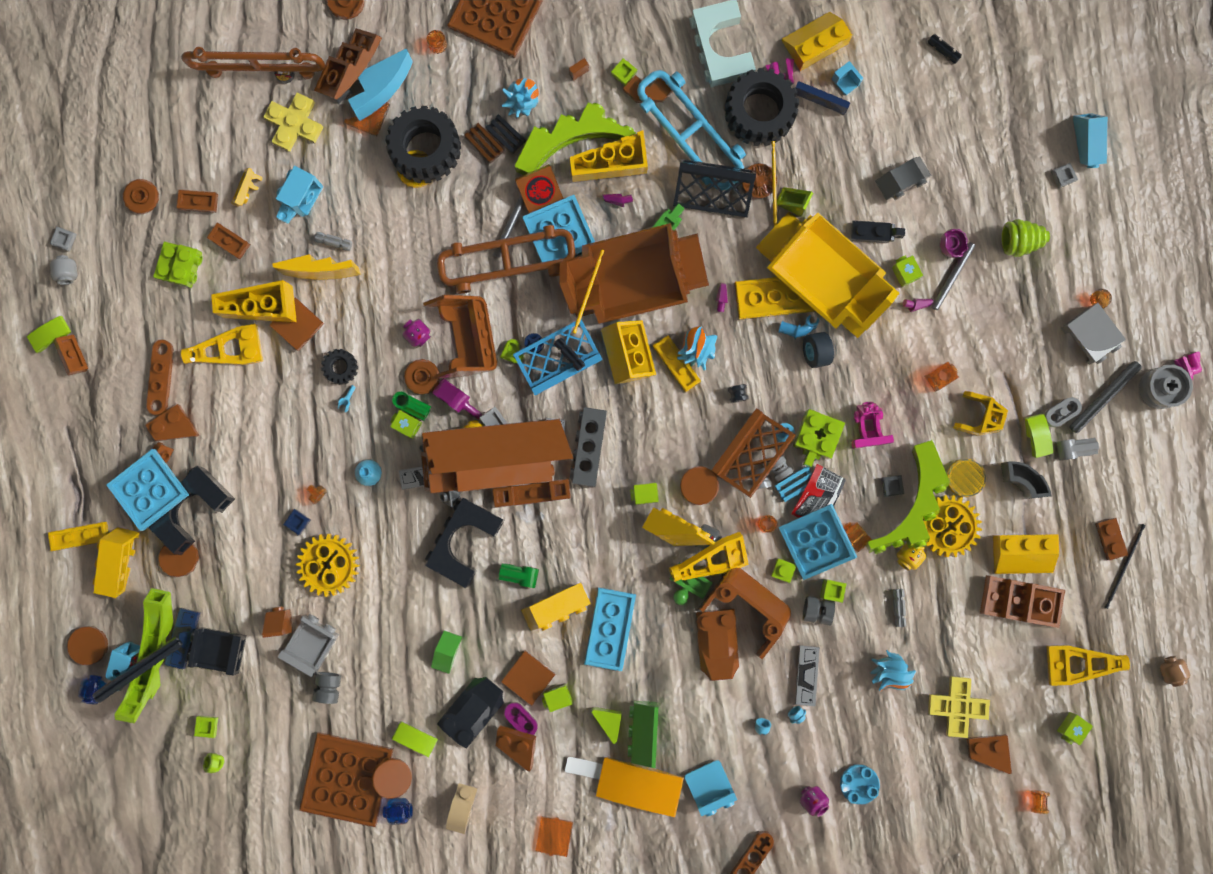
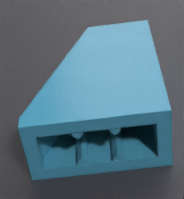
(1091, 139)

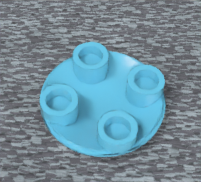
(859, 784)

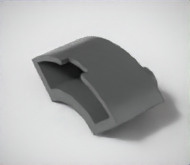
(903, 178)
(1026, 478)

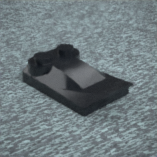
(472, 711)

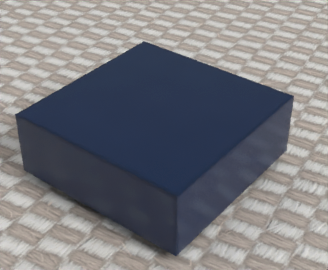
(297, 522)

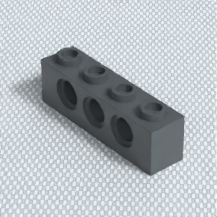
(598, 418)

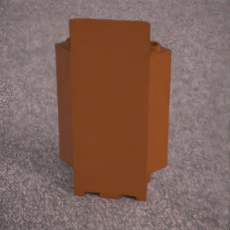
(635, 273)
(492, 455)

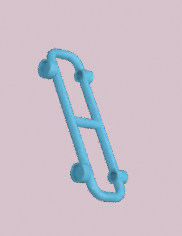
(675, 82)

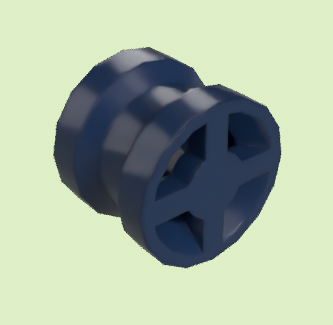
(532, 338)

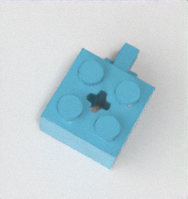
(297, 194)

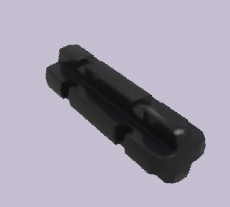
(944, 48)
(569, 354)

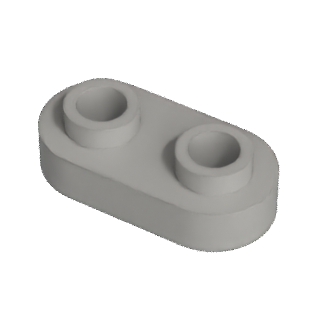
(1062, 413)

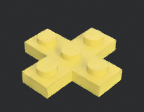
(293, 122)
(958, 706)

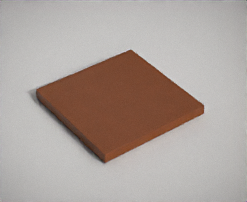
(495, 22)
(341, 779)

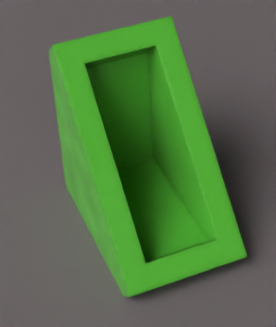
(446, 651)

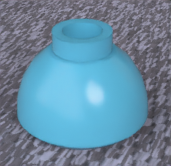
(368, 472)

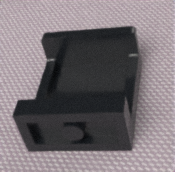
(216, 650)

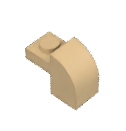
(461, 808)

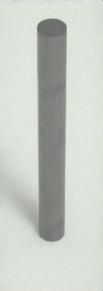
(511, 223)
(953, 276)

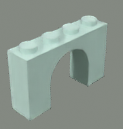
(706, 21)

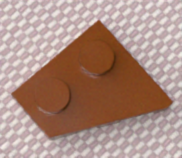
(172, 425)
(517, 745)
(991, 751)

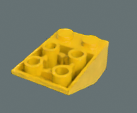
(675, 529)

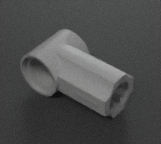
(1074, 448)

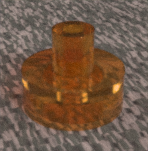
(1102, 297)
(316, 494)

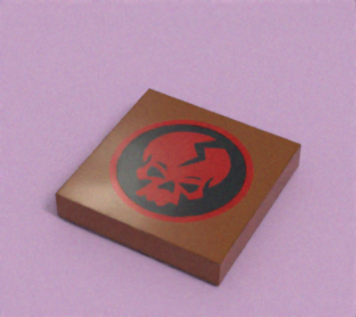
(539, 188)

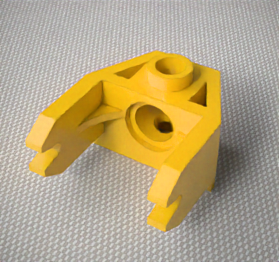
(993, 409)

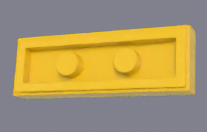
(682, 372)
(77, 536)

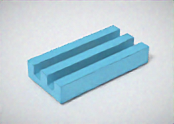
(781, 492)

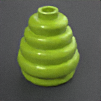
(1023, 237)

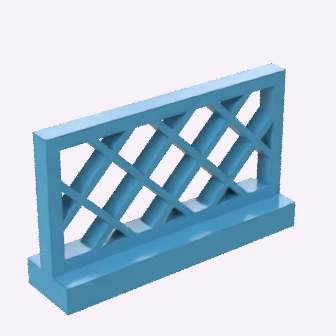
(561, 373)

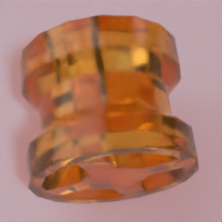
(435, 37)

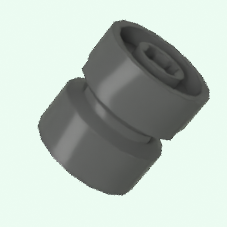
(812, 608)
(326, 687)

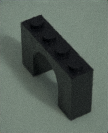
(199, 483)
(442, 559)

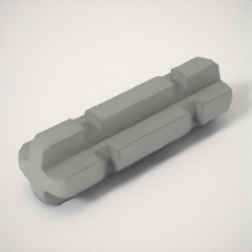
(333, 241)
(899, 607)

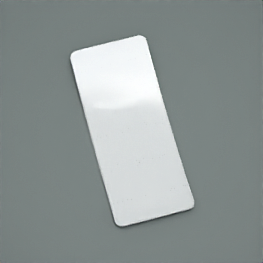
(583, 767)

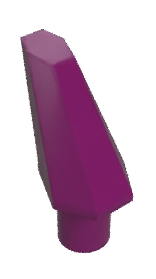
(617, 199)
(721, 297)
(917, 304)

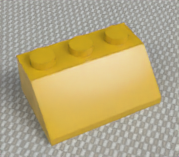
(817, 40)
(628, 351)
(1025, 553)

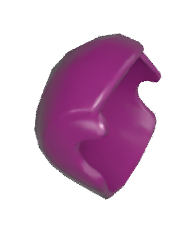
(953, 243)

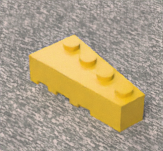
(260, 302)

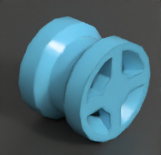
(781, 437)

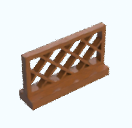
(739, 445)

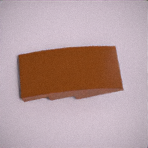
(348, 65)
(1022, 601)

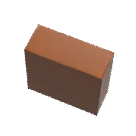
(578, 69)

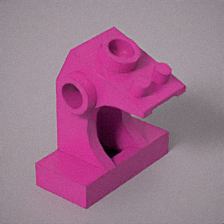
(870, 411)

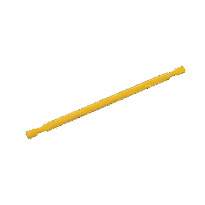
(774, 184)
(588, 292)

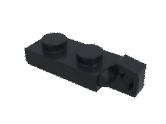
(875, 232)

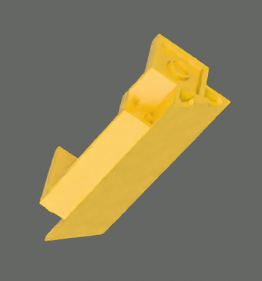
(828, 272)

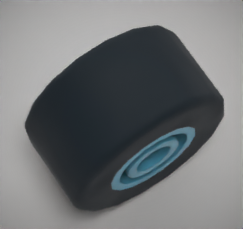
(818, 349)

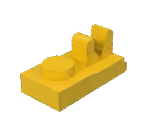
(241, 195)

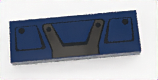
(822, 98)
(185, 625)

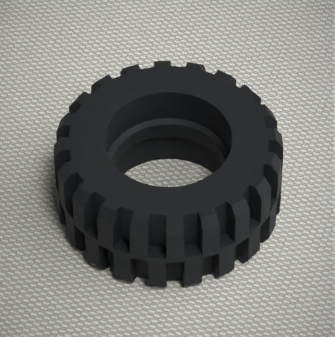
(761, 83)
(417, 122)

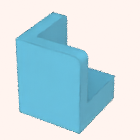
(847, 78)

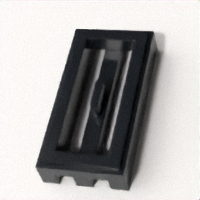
(494, 122)

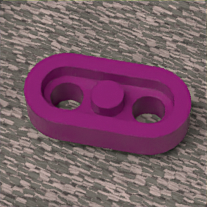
(519, 720)

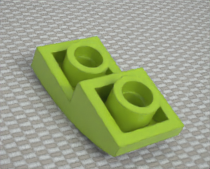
(45, 334)
(1039, 432)
(414, 739)

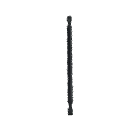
(1125, 566)

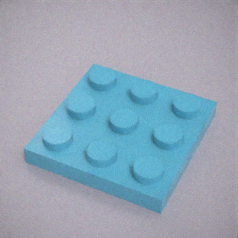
(563, 215)
(147, 489)
(817, 542)

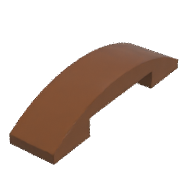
(531, 493)

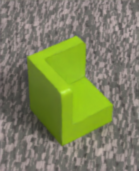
(833, 590)

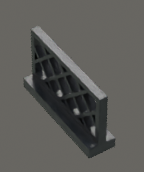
(715, 171)

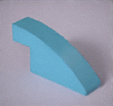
(380, 83)

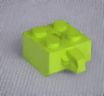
(807, 439)

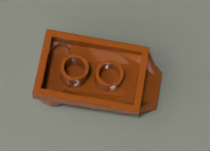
(717, 643)

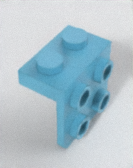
(710, 788)

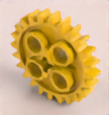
(959, 540)
(314, 555)

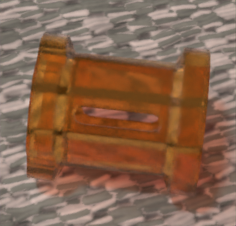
(771, 519)
(1040, 801)

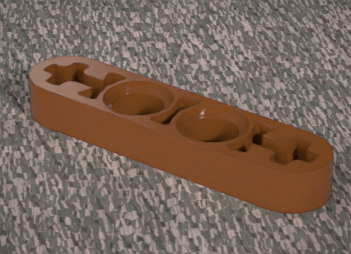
(752, 867)

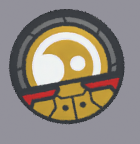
(284, 77)

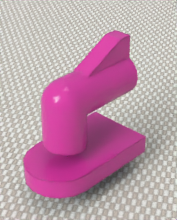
(790, 65)
(1194, 360)

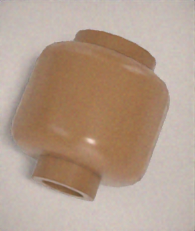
(1175, 671)

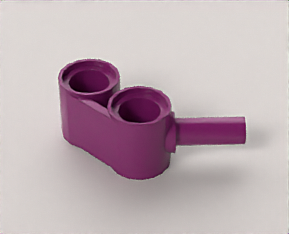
(455, 398)

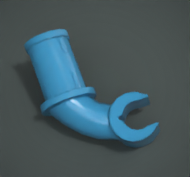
(797, 331)

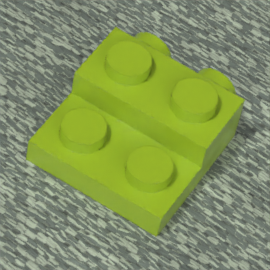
(178, 264)

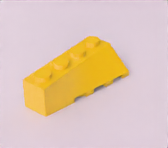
(611, 160)

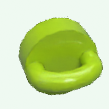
(213, 763)

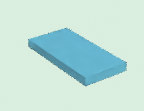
(610, 629)

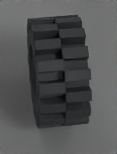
(331, 358)

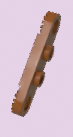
(160, 377)

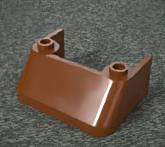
(471, 334)
(739, 582)

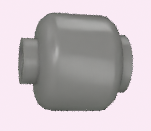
(63, 270)

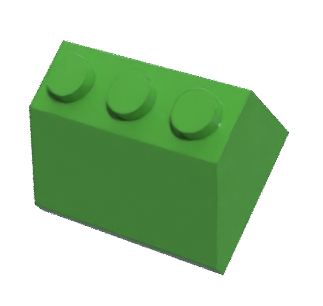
(643, 733)

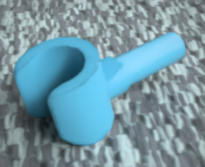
(345, 401)

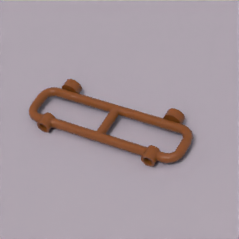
(215, 69)
(462, 284)

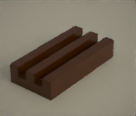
(473, 131)

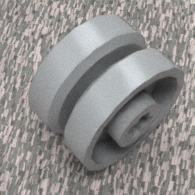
(1165, 387)

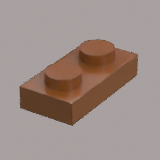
(197, 201)
(228, 241)
(70, 354)
(1111, 539)

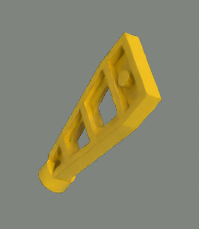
(249, 347)
(735, 558)
(1059, 664)

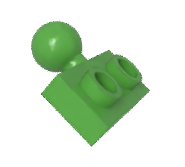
(698, 586)

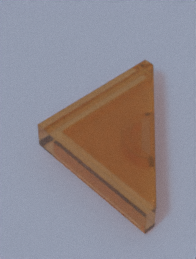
(372, 123)

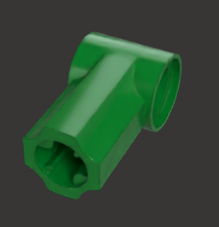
(413, 406)
(523, 575)

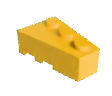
(112, 562)
(556, 607)

